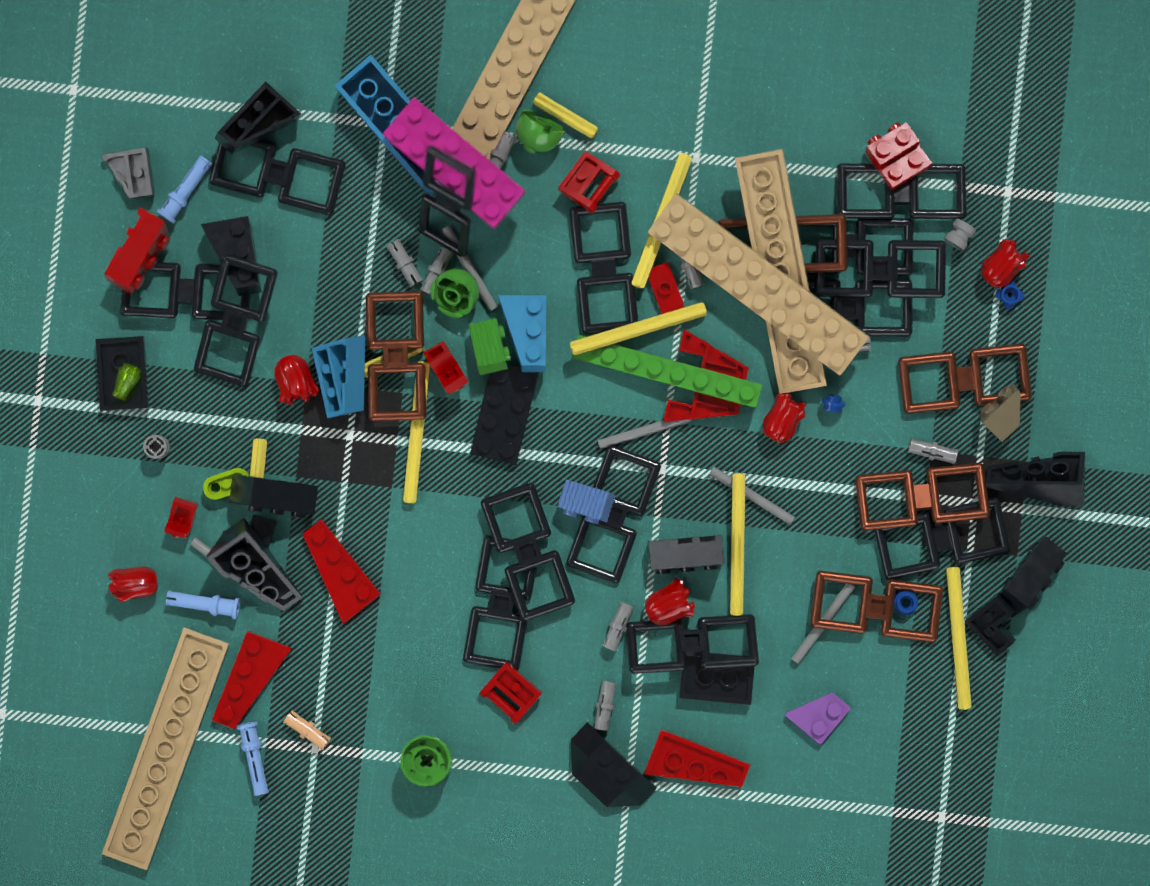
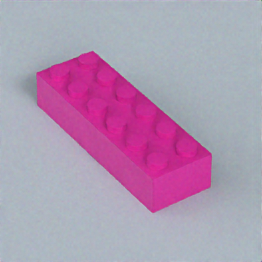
(419, 128)

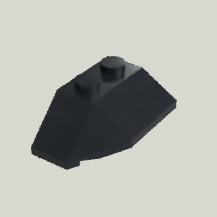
(607, 771)

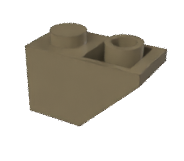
(1004, 413)

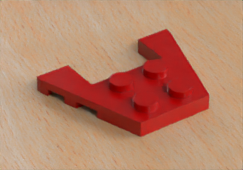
(705, 405)

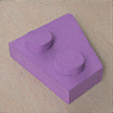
(819, 716)

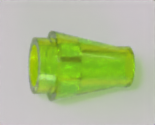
(126, 379)

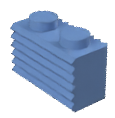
(585, 500)

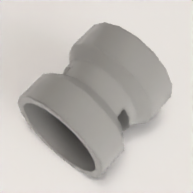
(959, 235)
(158, 444)

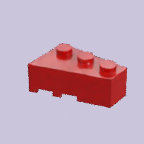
(138, 252)

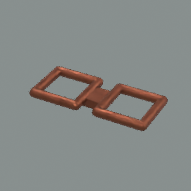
(838, 219)
(395, 356)
(962, 378)
(922, 496)
(876, 606)

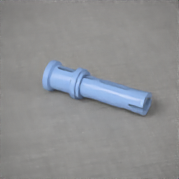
(178, 198)
(215, 605)
(251, 746)

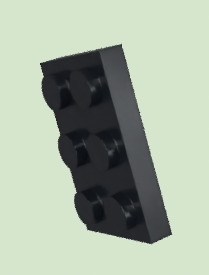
(110, 356)
(717, 685)

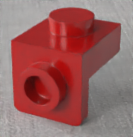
(181, 518)

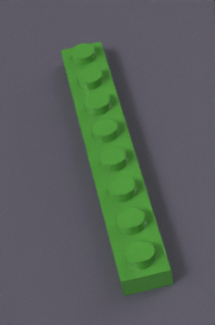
(674, 373)

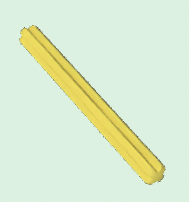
(652, 244)
(638, 328)
(414, 449)
(737, 544)
(958, 638)

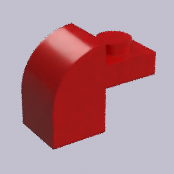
(446, 367)

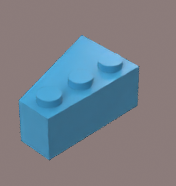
(527, 327)
(341, 375)

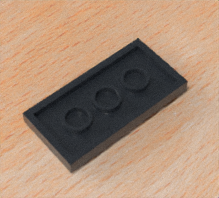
(504, 414)

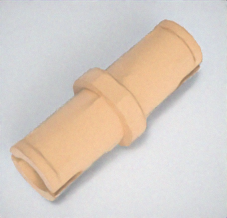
(307, 730)

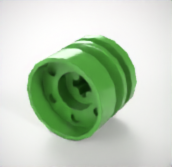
(412, 760)

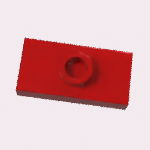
(665, 288)

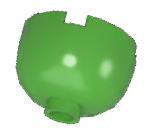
(537, 132)
(455, 292)

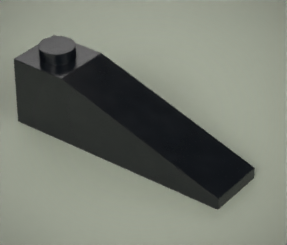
(1050, 480)
(249, 562)

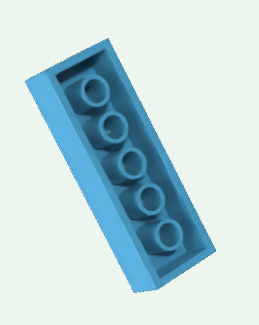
(378, 104)

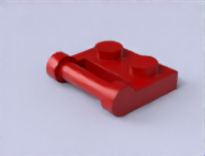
(583, 176)
(515, 687)

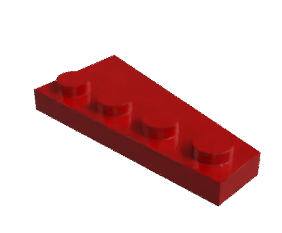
(343, 577)
(250, 673)
(691, 761)

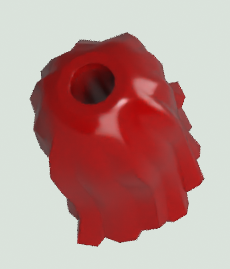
(1003, 264)
(294, 379)
(783, 418)
(133, 583)
(669, 603)

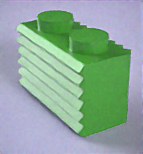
(488, 346)

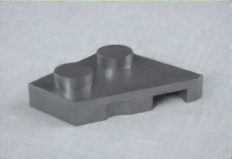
(133, 171)

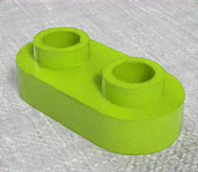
(224, 480)

